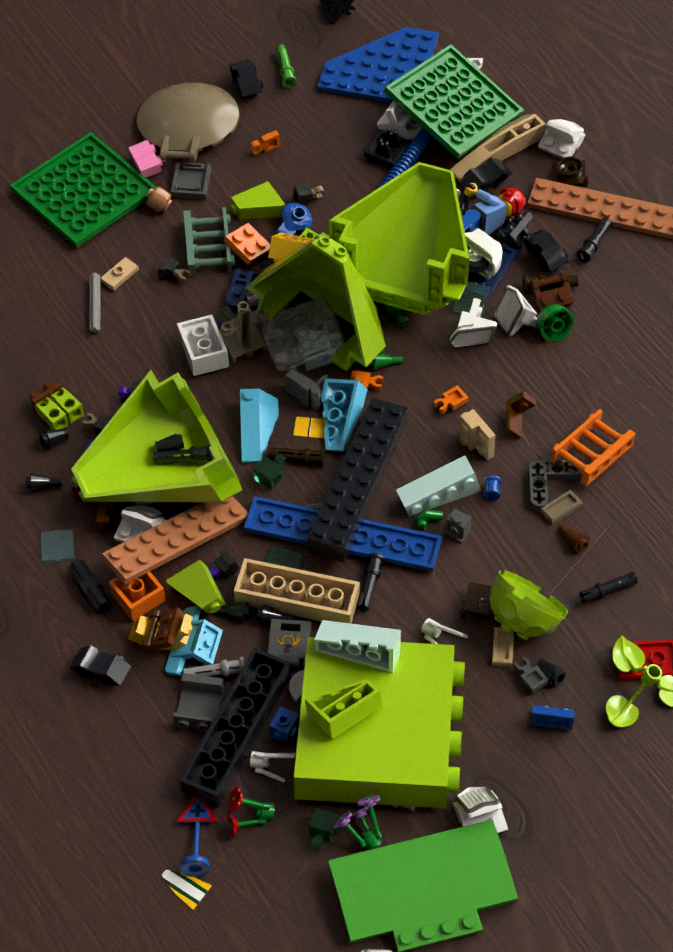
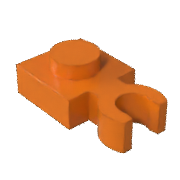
(268, 142)
(368, 381)
(452, 398)

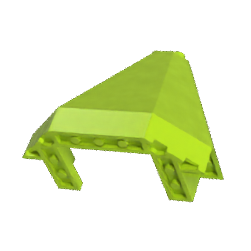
(408, 240)
(326, 272)
(121, 458)

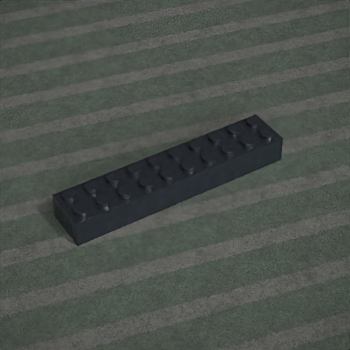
(357, 480)

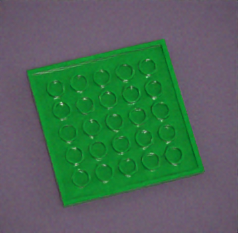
(453, 101)
(83, 189)

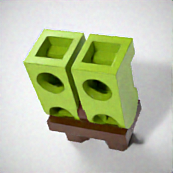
(56, 406)

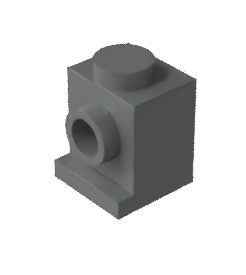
(458, 525)

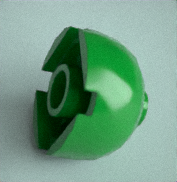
(554, 322)

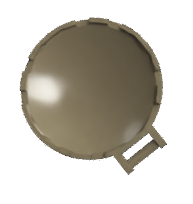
(187, 118)

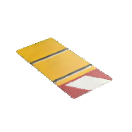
(309, 427)

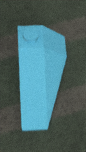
(342, 407)
(258, 417)

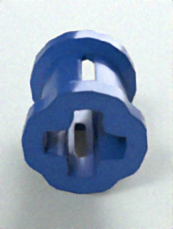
(492, 488)

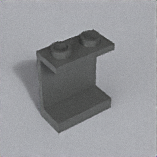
(198, 702)

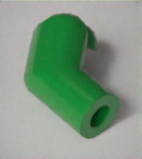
(427, 515)

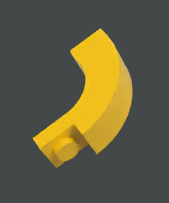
(141, 625)

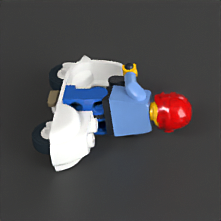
(482, 220)

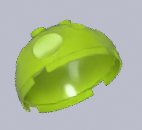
(523, 608)

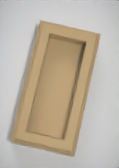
(502, 647)

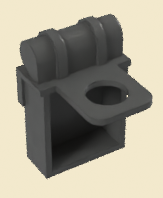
(304, 388)

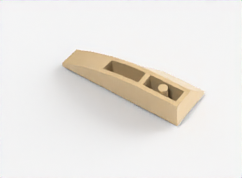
(503, 143)

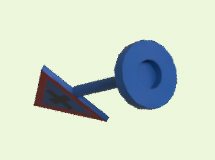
(197, 813)

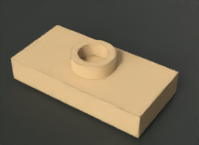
(119, 273)

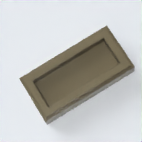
(561, 507)

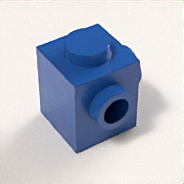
(284, 725)

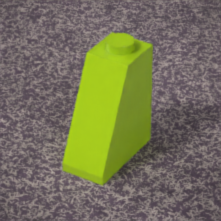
(257, 203)
(198, 586)

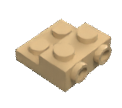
(476, 434)

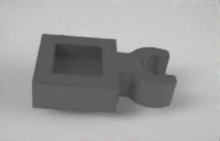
(533, 677)

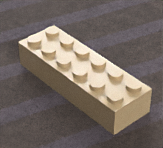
(297, 592)

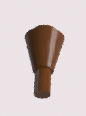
(577, 540)

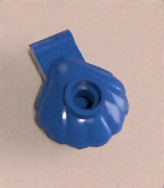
(294, 219)

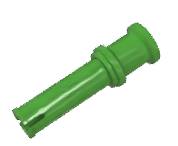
(286, 70)

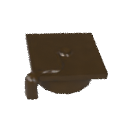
(571, 171)
(478, 601)

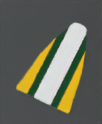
(185, 887)

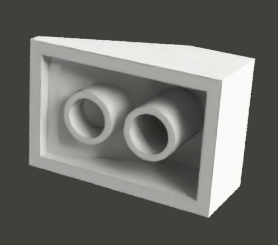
(203, 345)

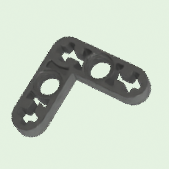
(547, 474)

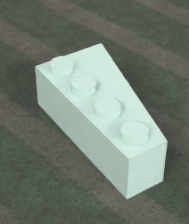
(439, 487)
(360, 643)

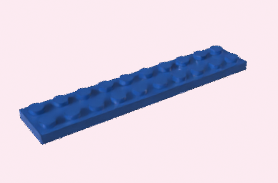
(395, 543)

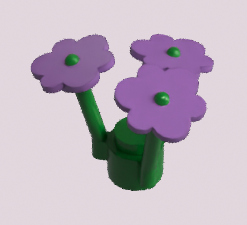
(370, 837)

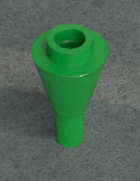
(383, 360)

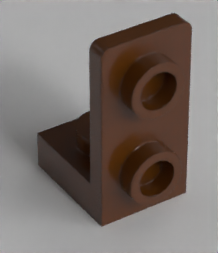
(515, 408)

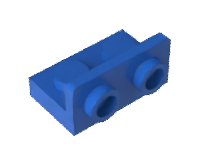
(552, 717)

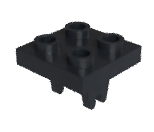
(336, 8)
(386, 147)
(511, 229)

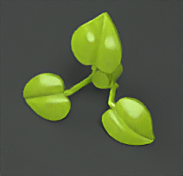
(627, 657)

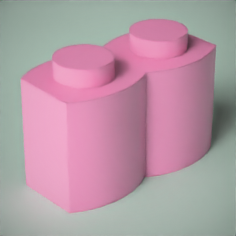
(145, 159)

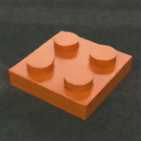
(247, 243)

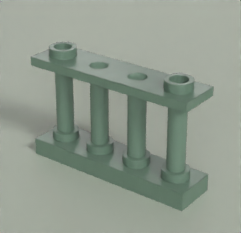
(193, 249)

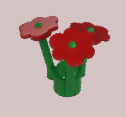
(262, 810)

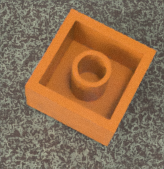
(138, 595)

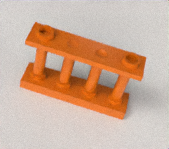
(600, 462)

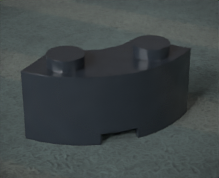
(246, 78)
(486, 176)
(546, 250)
(103, 666)

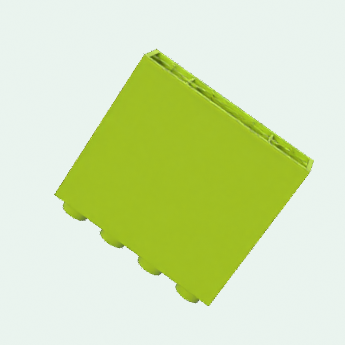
(397, 749)

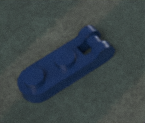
(237, 290)

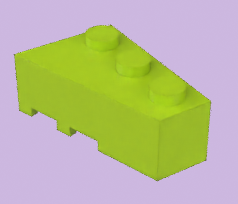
(344, 708)

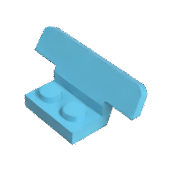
(200, 645)

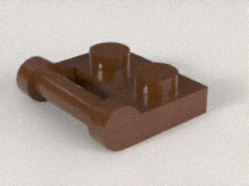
(561, 296)
(166, 631)

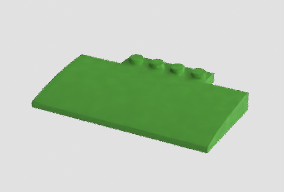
(424, 887)

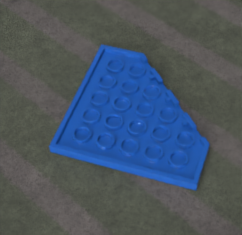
(377, 64)

